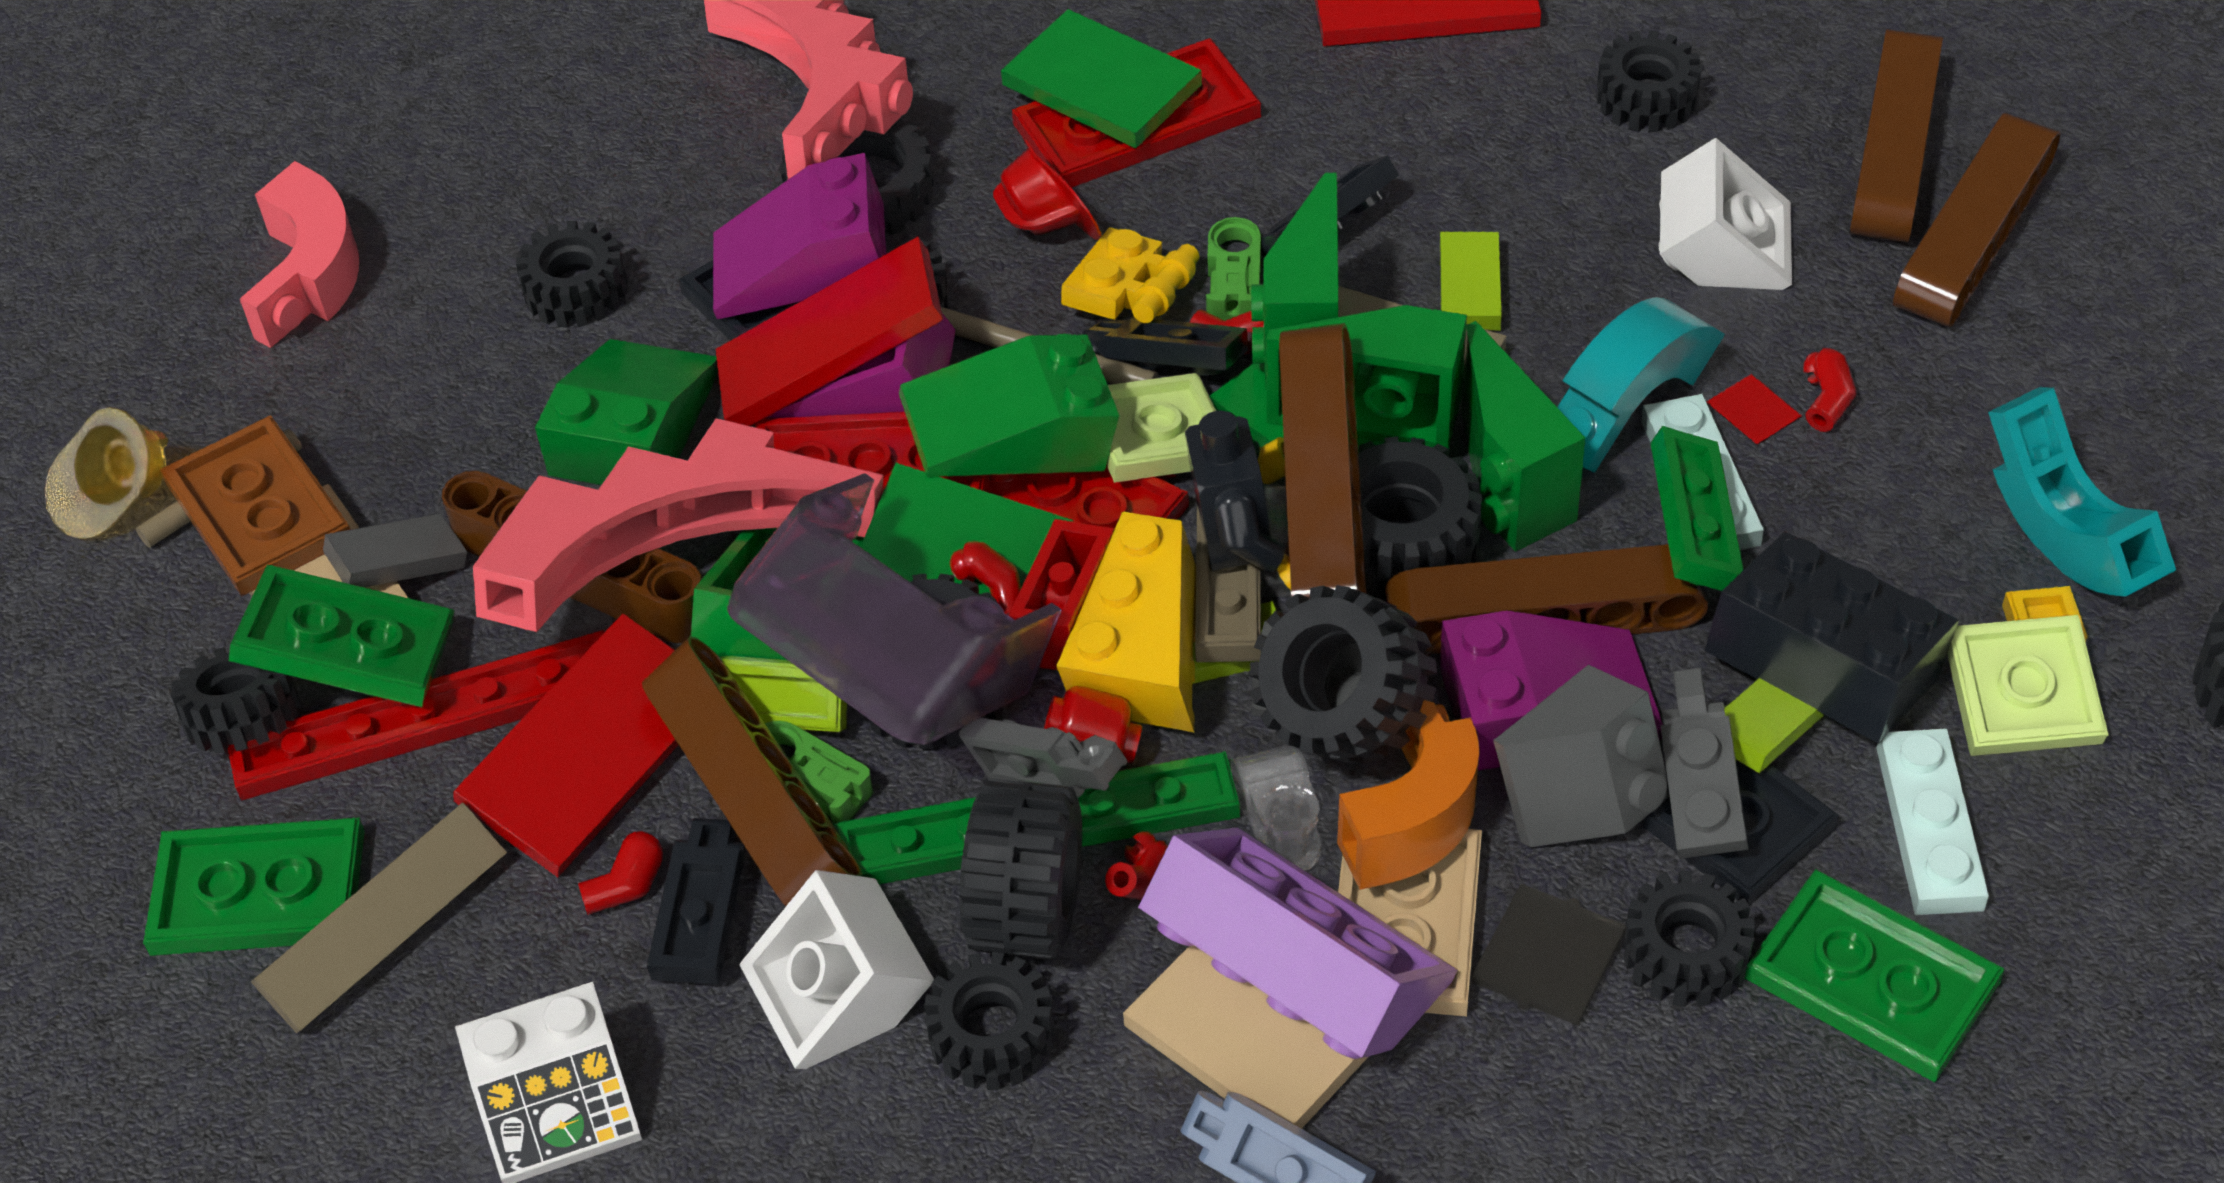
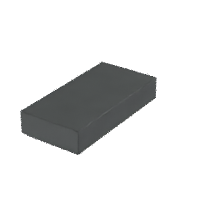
(395, 551)

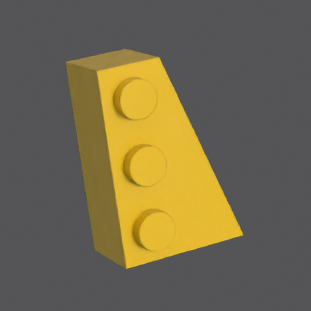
(1139, 623)

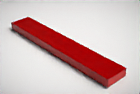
(387, 728)

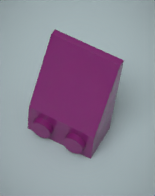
(799, 238)
(877, 383)
(1512, 661)

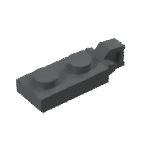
(1042, 755)
(1702, 772)

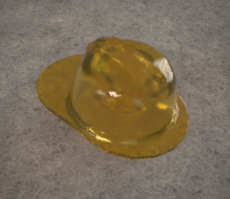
(103, 473)

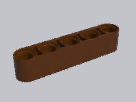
(1896, 136)
(1976, 220)
(1321, 459)
(648, 588)
(1603, 588)
(745, 770)

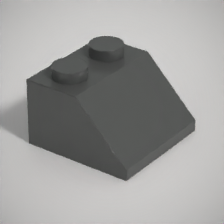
(1583, 762)

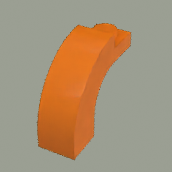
(1420, 817)

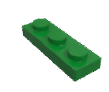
(1696, 509)

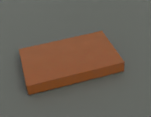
(254, 503)

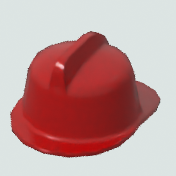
(1039, 198)

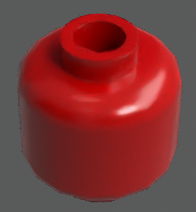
(1098, 713)

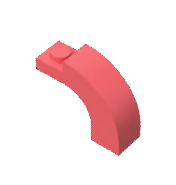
(324, 259)

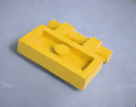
(1128, 274)

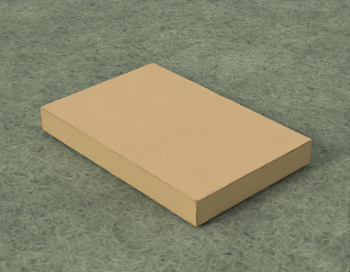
(1433, 911)
(1236, 1040)

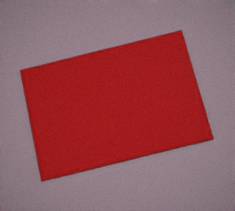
(1754, 409)

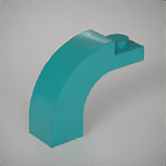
(1629, 361)
(2061, 508)

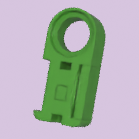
(1232, 271)
(832, 777)

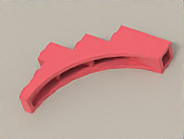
(835, 58)
(573, 533)

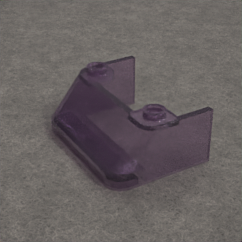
(877, 635)

